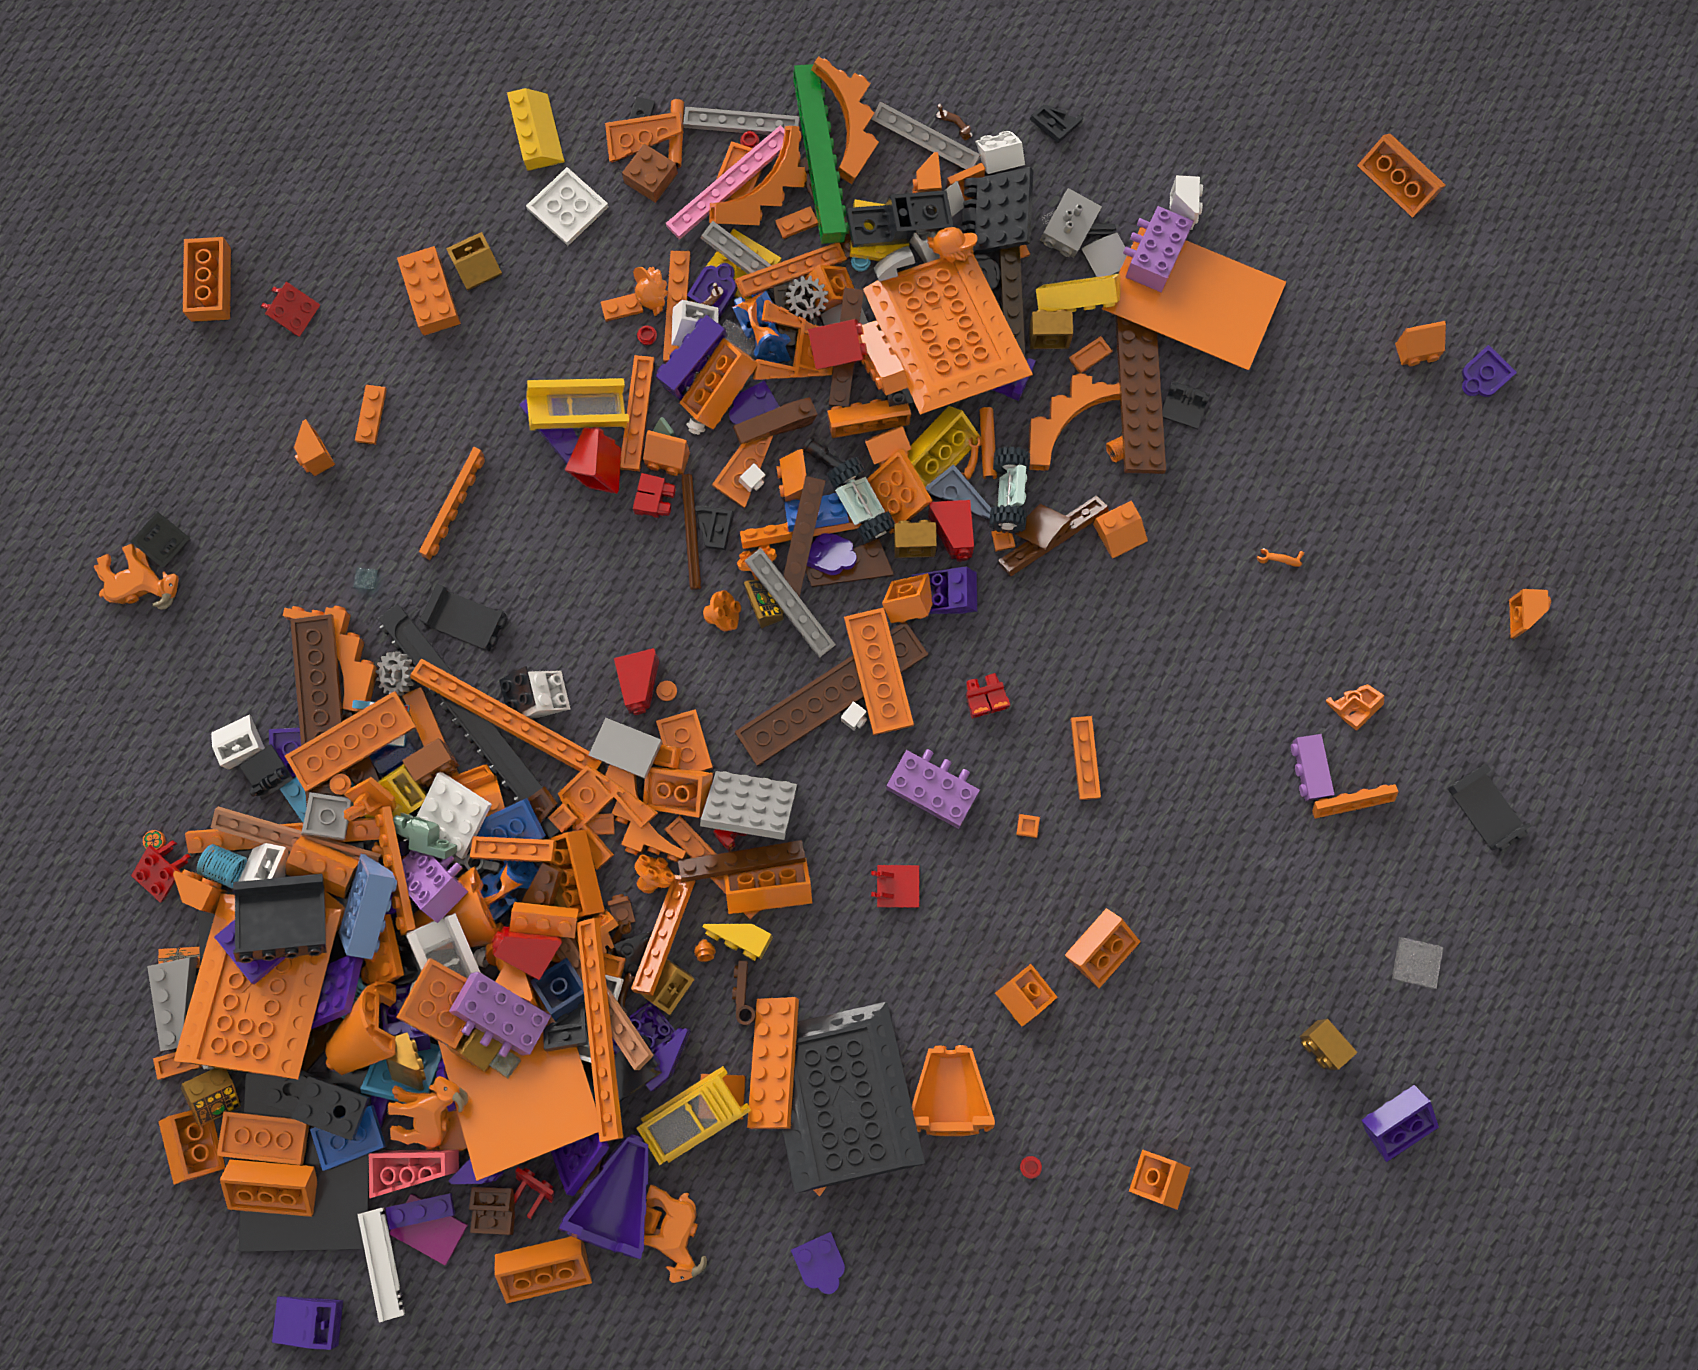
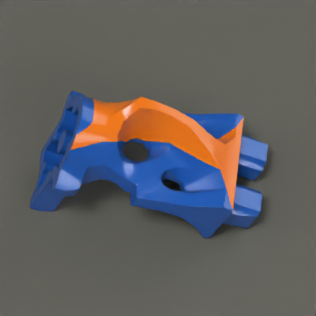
(766, 333)
(512, 878)

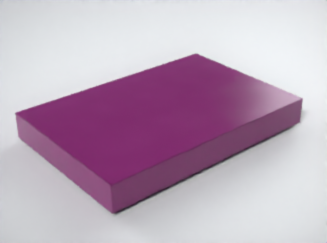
(433, 1238)

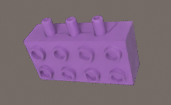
(1157, 248)
(933, 787)
(432, 883)
(499, 1015)

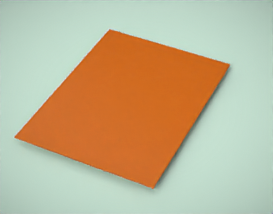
(1204, 303)
(946, 332)
(247, 1024)
(525, 1115)

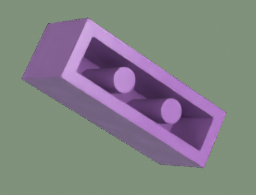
(1312, 767)

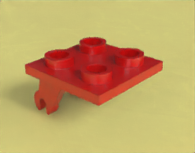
(291, 308)
(156, 873)
(897, 886)
(526, 1178)

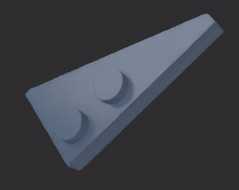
(954, 486)

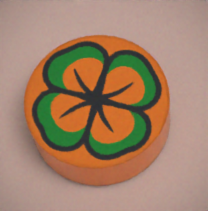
(154, 838)

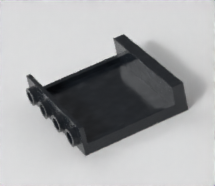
(279, 918)

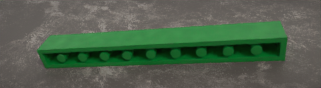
(819, 155)

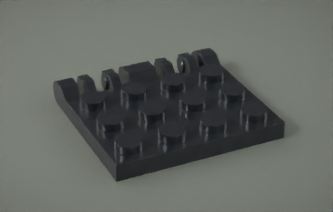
(1001, 210)

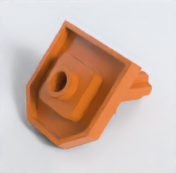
(368, 799)

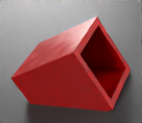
(837, 344)
(596, 461)
(954, 527)
(637, 679)
(525, 950)

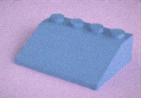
(366, 908)

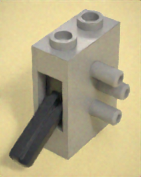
(1072, 223)

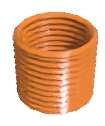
(1117, 447)

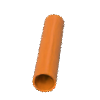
(675, 143)
(988, 444)

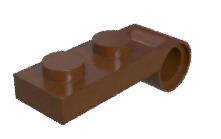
(739, 992)

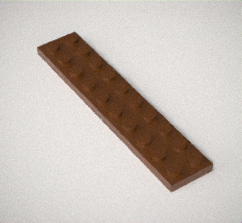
(1140, 398)
(316, 681)
(818, 701)

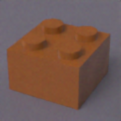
(649, 173)
(429, 761)

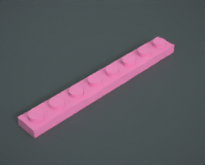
(727, 183)

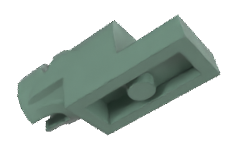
(423, 836)

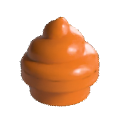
(704, 951)

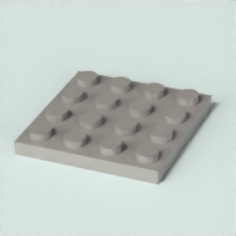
(749, 805)

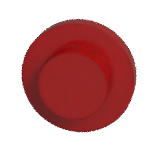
(749, 139)
(647, 335)
(1030, 1167)

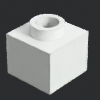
(752, 478)
(854, 716)

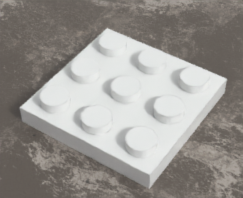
(567, 206)
(455, 810)

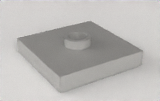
(325, 816)

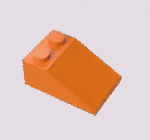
(677, 790)

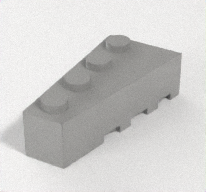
(171, 992)

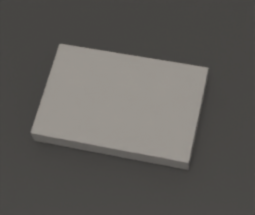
(625, 748)

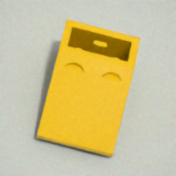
(406, 791)
(743, 936)

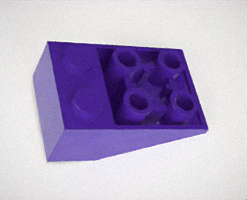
(953, 591)
(652, 1024)
(397, 1027)
(669, 1056)
(307, 1322)

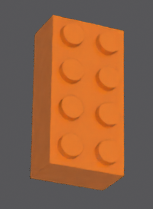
(206, 279)
(428, 290)

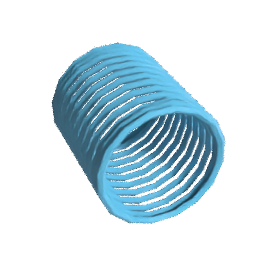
(228, 875)

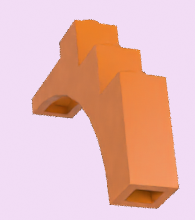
(857, 116)
(770, 191)
(1045, 431)
(358, 676)
(638, 838)

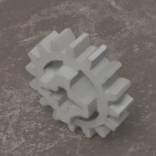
(797, 300)
(395, 673)

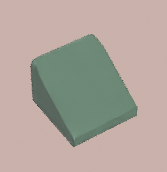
(663, 427)

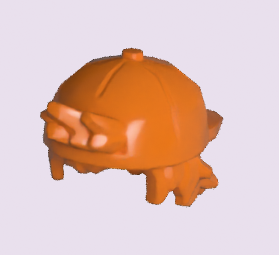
(953, 244)
(650, 288)

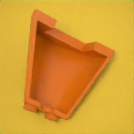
(470, 911)
(358, 1037)
(951, 1094)

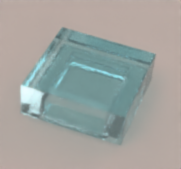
(365, 579)
(505, 1065)

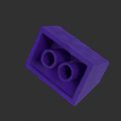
(1400, 1122)

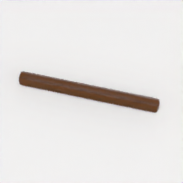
(691, 532)

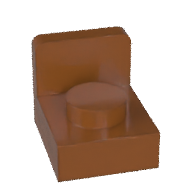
(621, 909)

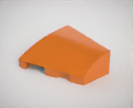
(1363, 700)

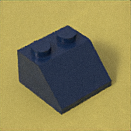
(560, 989)

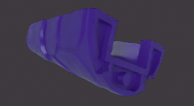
(614, 1202)

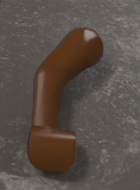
(947, 116)
(715, 295)
(618, 934)
(627, 982)

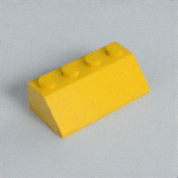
(535, 128)
(1079, 293)
(942, 444)

